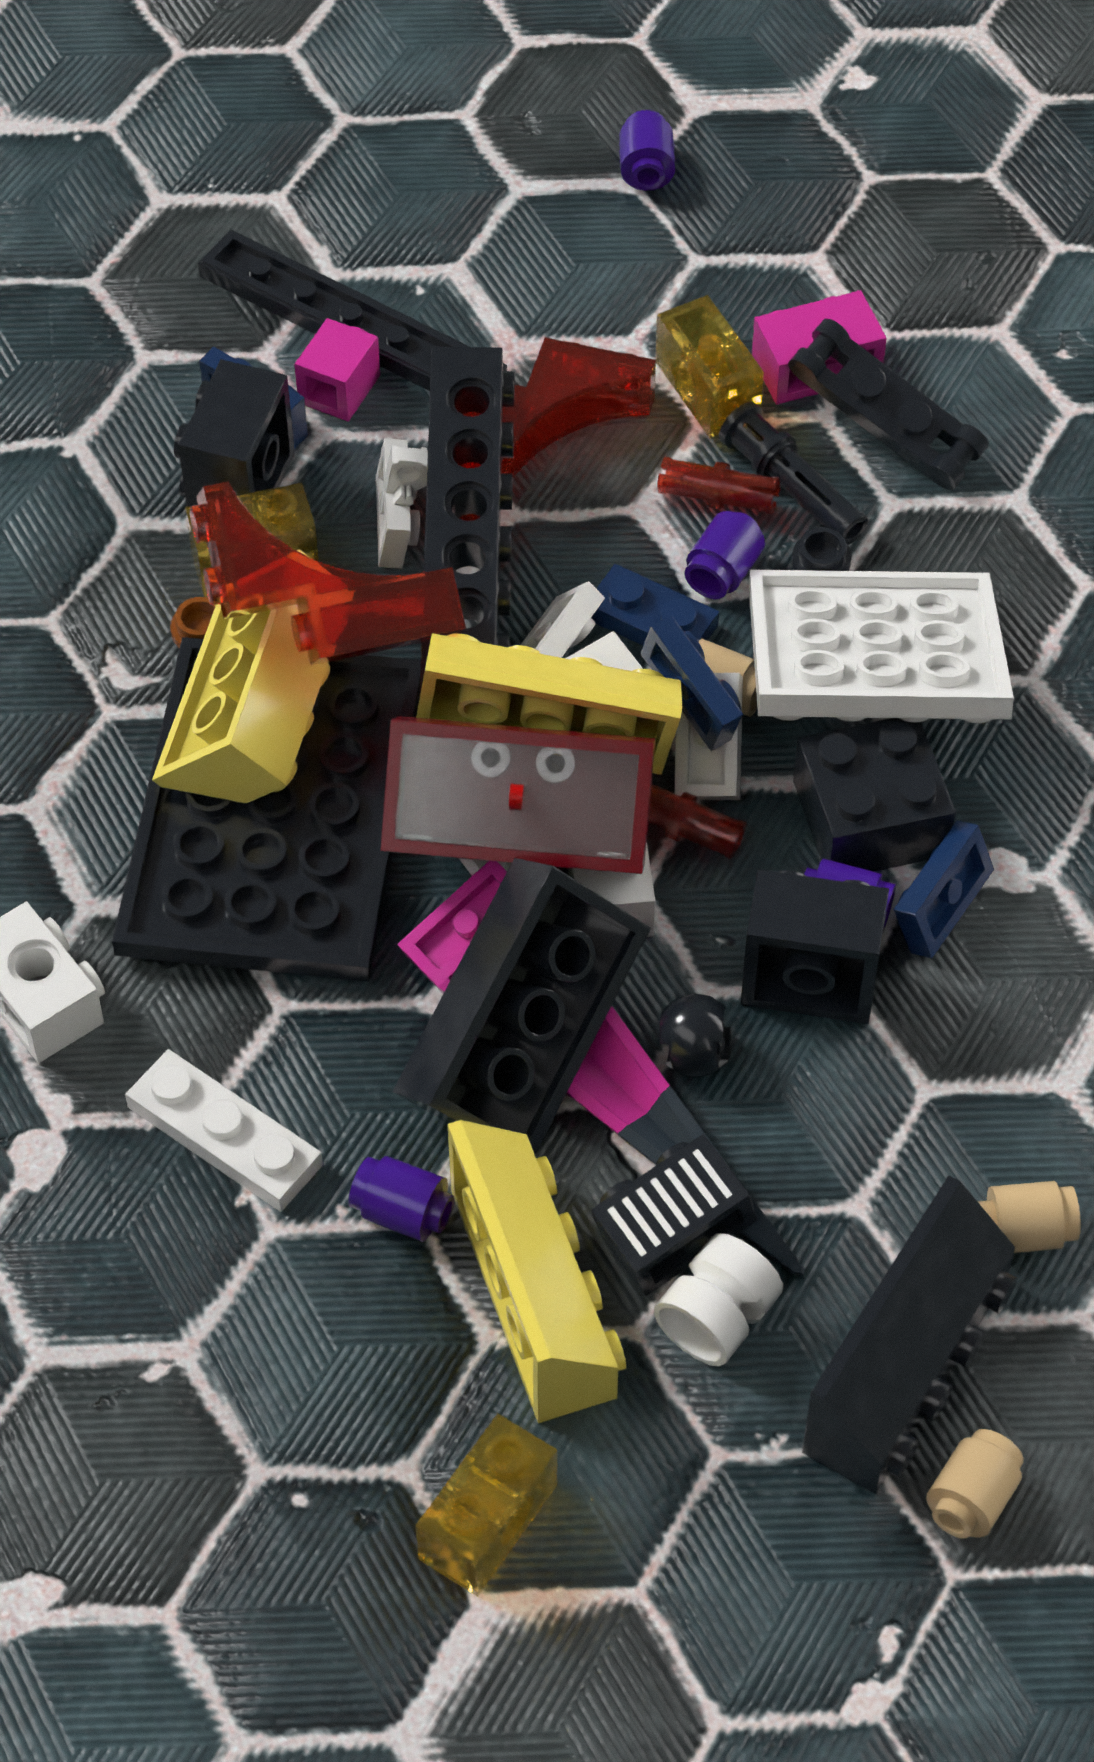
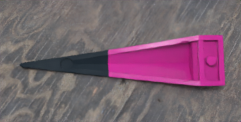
(616, 1076)

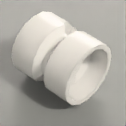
(711, 1309)

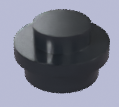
(821, 551)

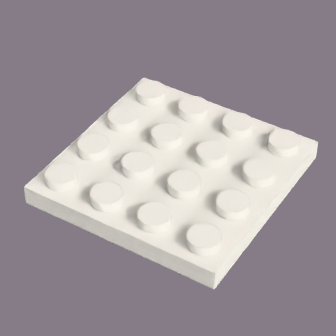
(878, 646)

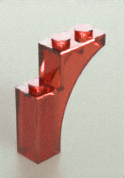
(569, 391)
(338, 609)

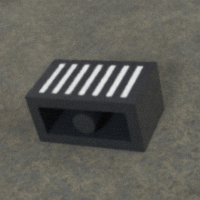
(672, 1212)

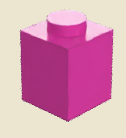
(338, 369)

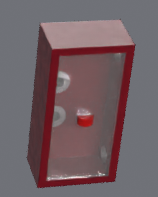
(517, 794)

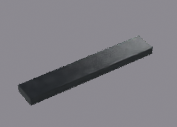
(311, 298)

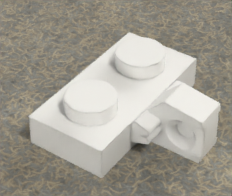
(398, 478)

